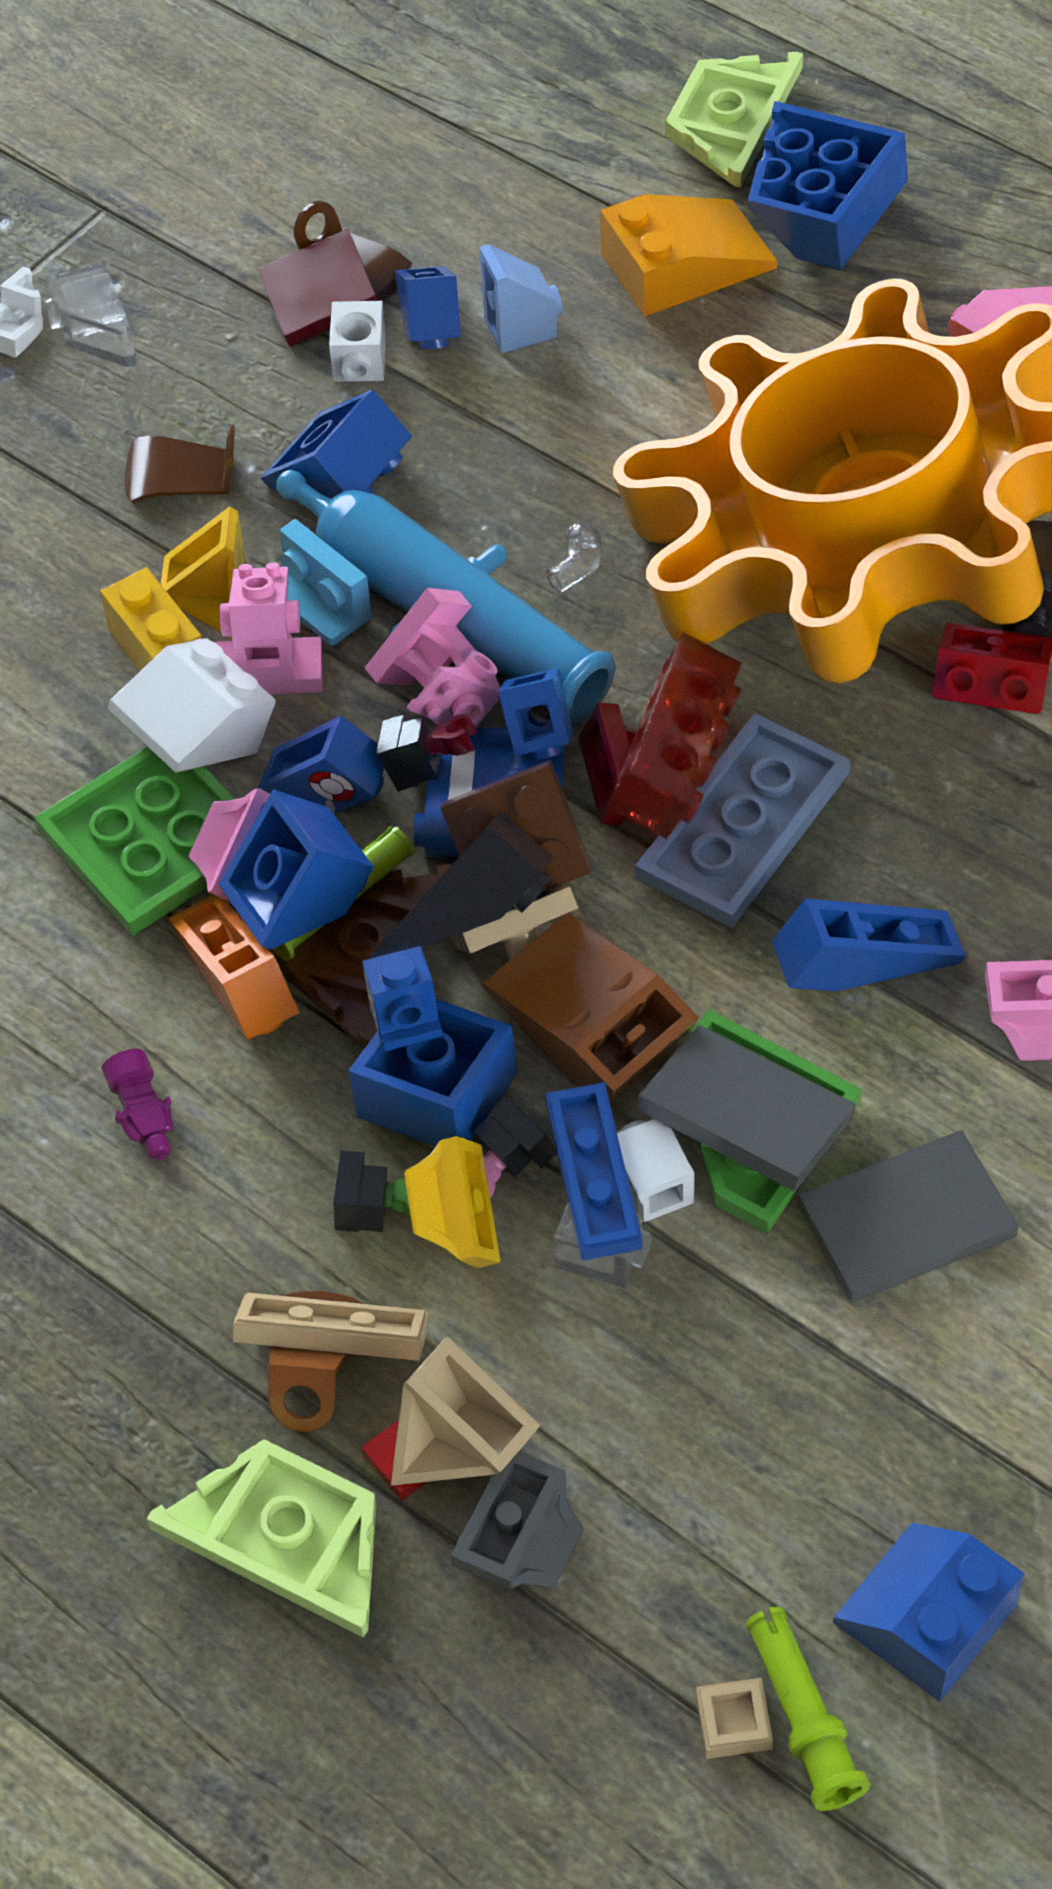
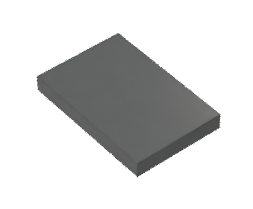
(746, 1107)
(907, 1216)

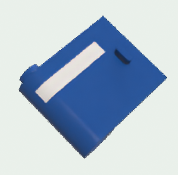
(485, 764)

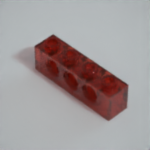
(676, 737)

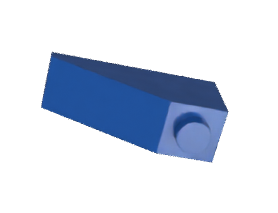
(861, 944)

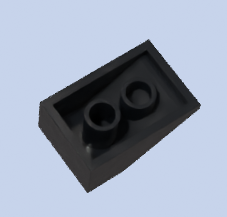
(481, 886)

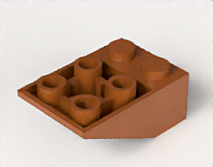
(591, 1007)

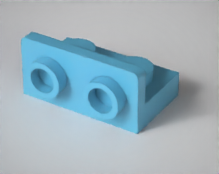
(327, 586)

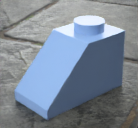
(517, 301)

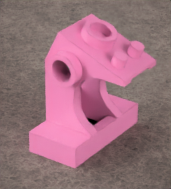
(261, 630)
(424, 649)

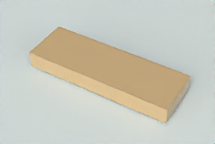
(331, 1326)

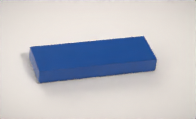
(593, 1171)

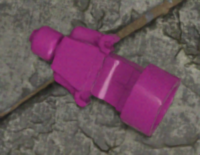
(144, 1115)

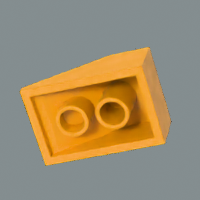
(679, 248)

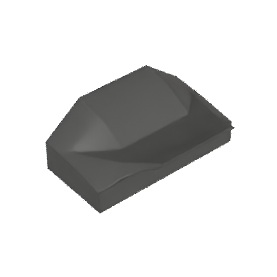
(520, 1527)

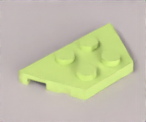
(728, 109)
(284, 1530)

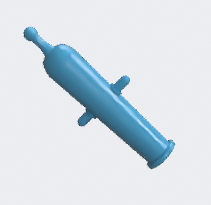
(407, 559)

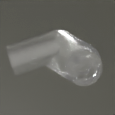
(582, 558)

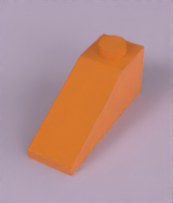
(235, 966)

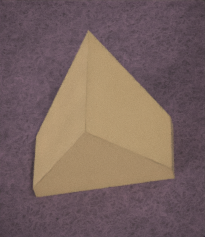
(456, 1421)

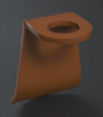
(305, 1368)

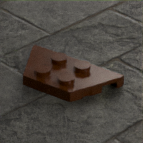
(330, 960)

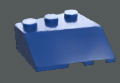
(825, 182)

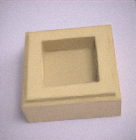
(734, 1718)

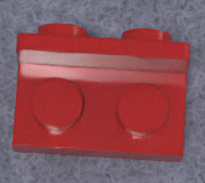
(992, 668)

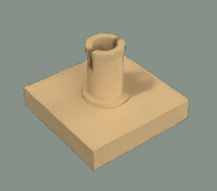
(517, 928)

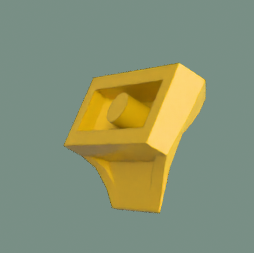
(453, 1202)

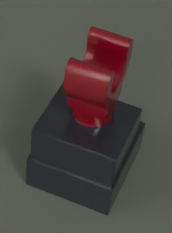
(414, 752)

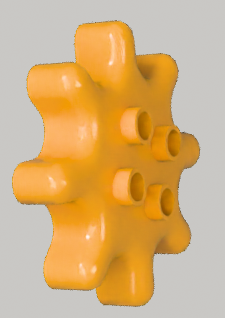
(854, 481)

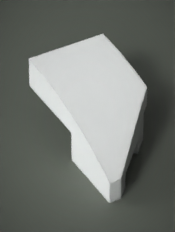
(19, 313)

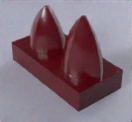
(604, 750)

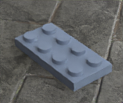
(748, 822)

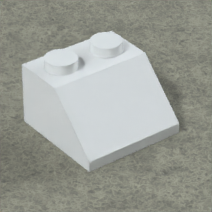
(194, 706)

